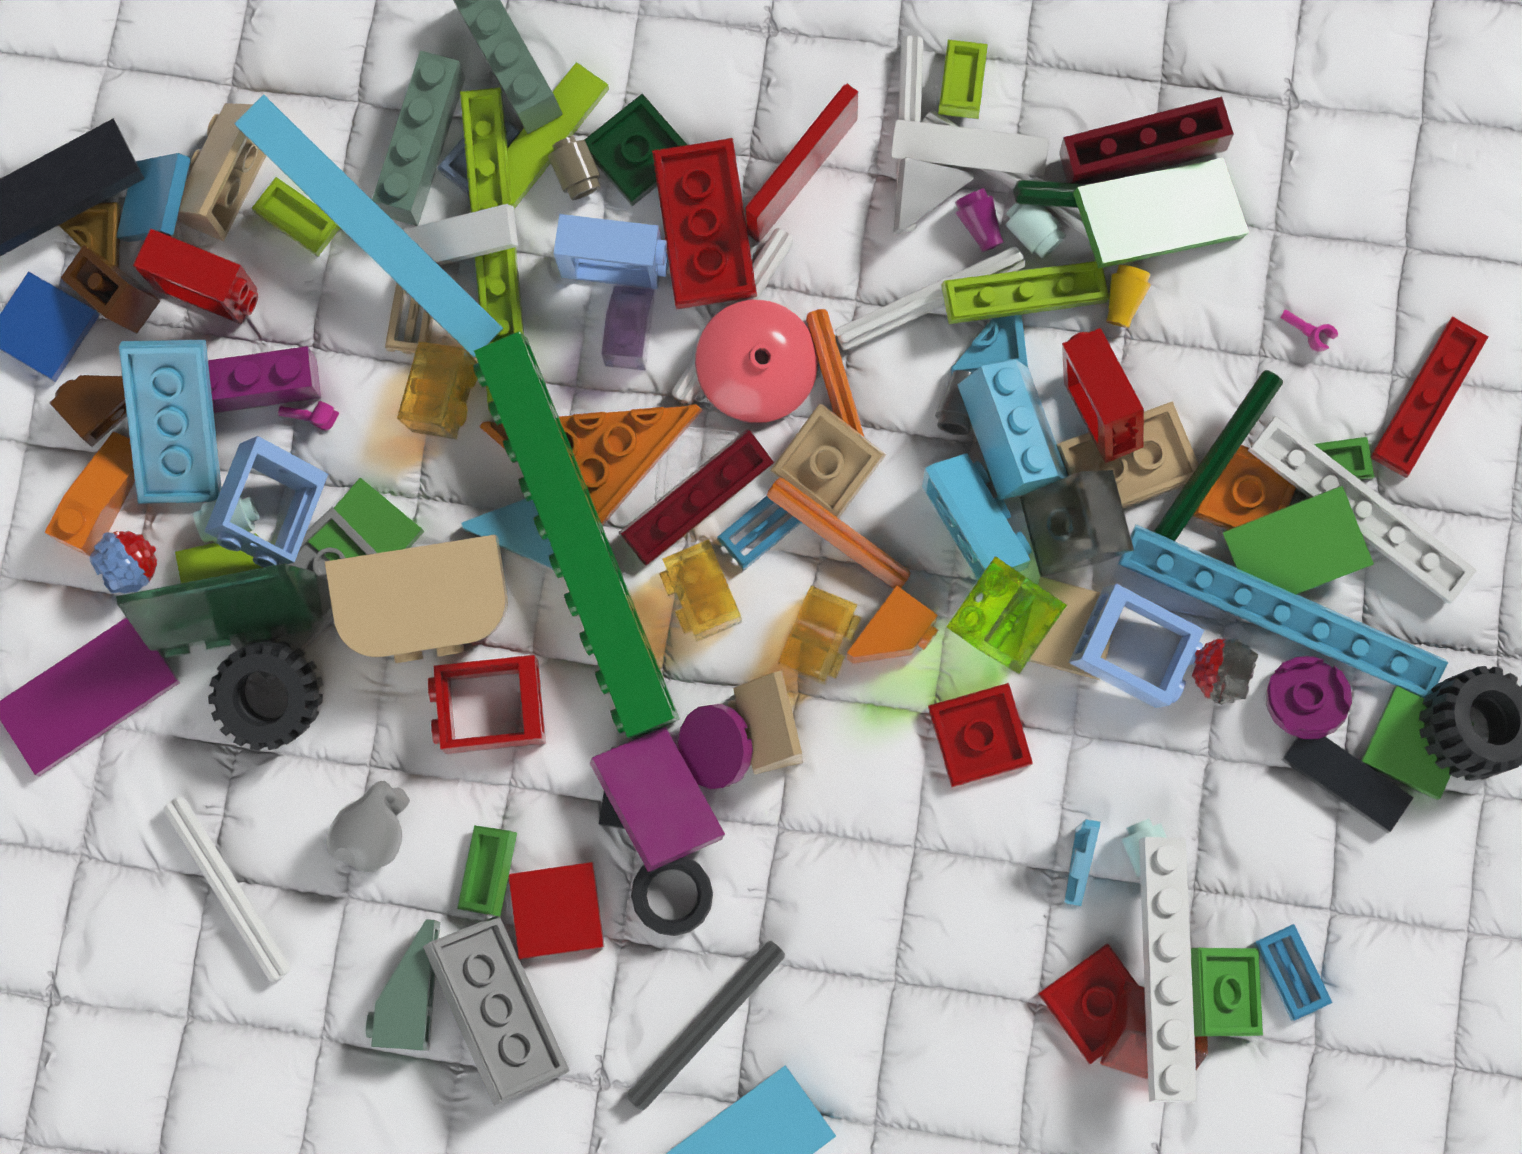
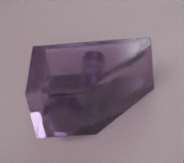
(628, 328)

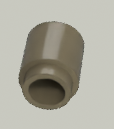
(574, 167)

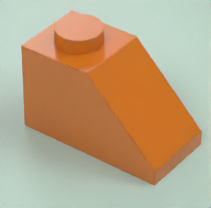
(895, 630)

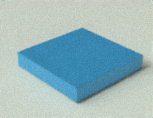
(156, 199)

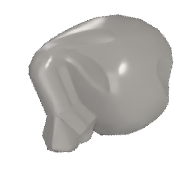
(367, 829)

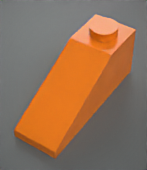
(95, 497)

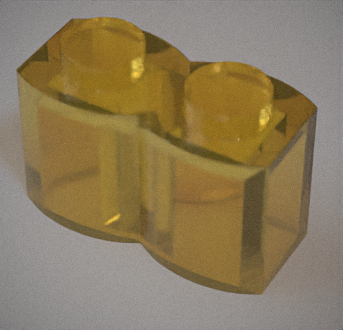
(819, 635)

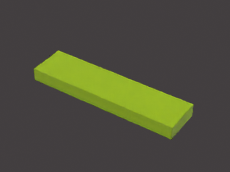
(528, 153)
(1024, 292)

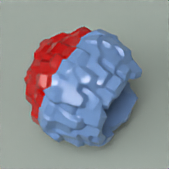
(124, 561)

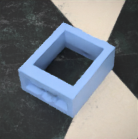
(610, 251)
(284, 468)
(1099, 629)

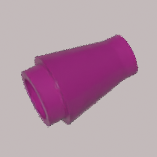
(980, 219)

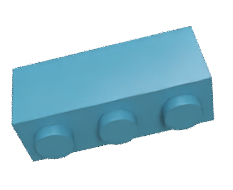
(1011, 428)
(973, 515)

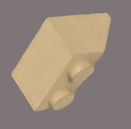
(769, 721)

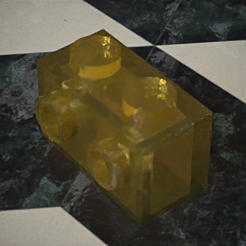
(437, 390)
(701, 590)

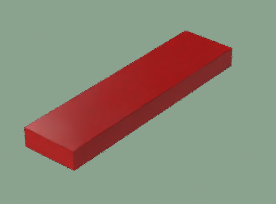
(1429, 397)

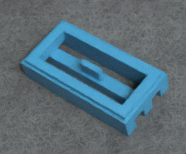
(735, 550)
(1277, 979)

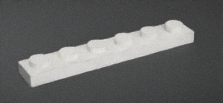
(1378, 520)
(1167, 970)

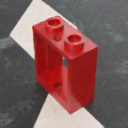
(196, 277)
(1103, 395)
(531, 697)

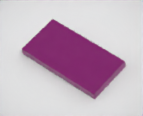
(84, 696)

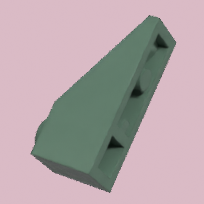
(406, 1003)

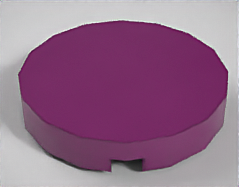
(1308, 697)
(715, 746)

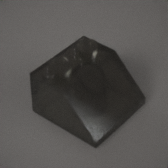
(1076, 522)

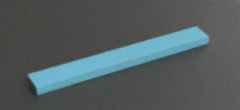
(368, 225)
(1283, 612)

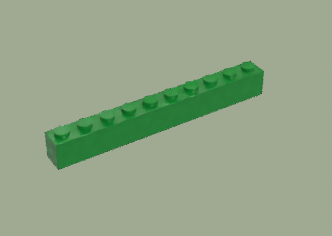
(576, 536)

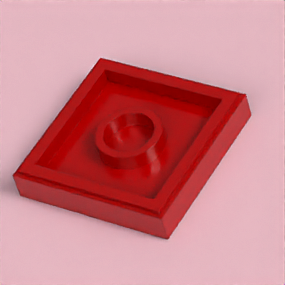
(980, 735)
(556, 910)
(1088, 999)

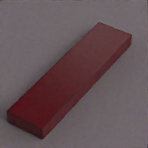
(696, 497)

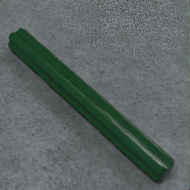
(1219, 455)

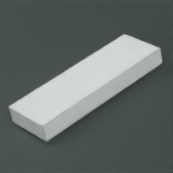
(467, 235)

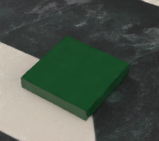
(625, 147)

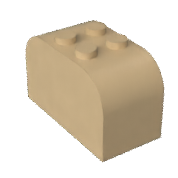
(419, 598)

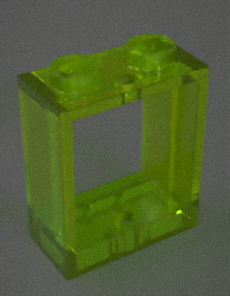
(992, 621)

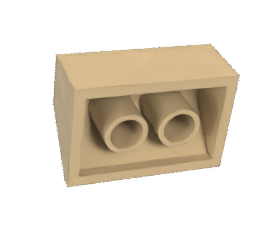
(220, 175)

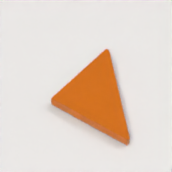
(617, 447)

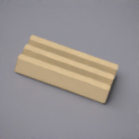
(406, 346)

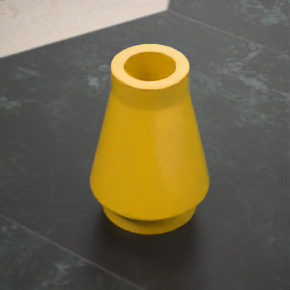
(1127, 292)

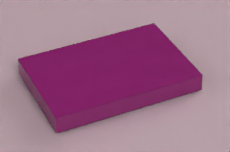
(657, 799)

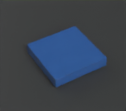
(44, 326)

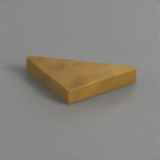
(97, 230)

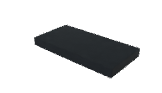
(65, 184)

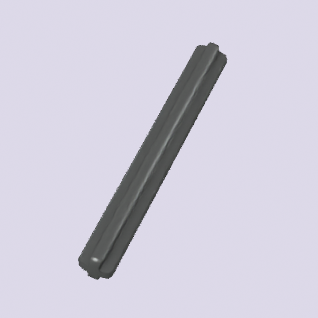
(706, 1025)

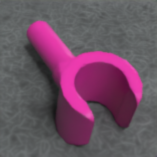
(1310, 330)
(321, 417)

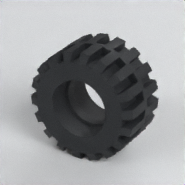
(235, 710)
(1450, 726)

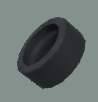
(682, 925)

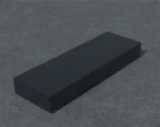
(1349, 780)

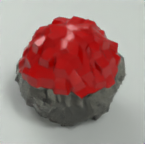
(1224, 670)

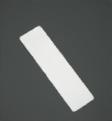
(970, 147)

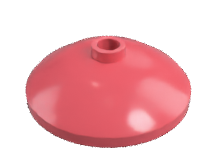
(733, 376)

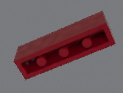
(1147, 143)

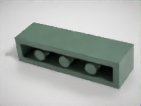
(510, 62)
(419, 137)

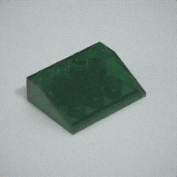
(224, 608)

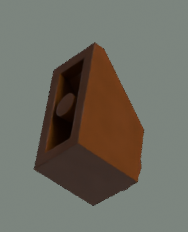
(110, 290)
(91, 405)

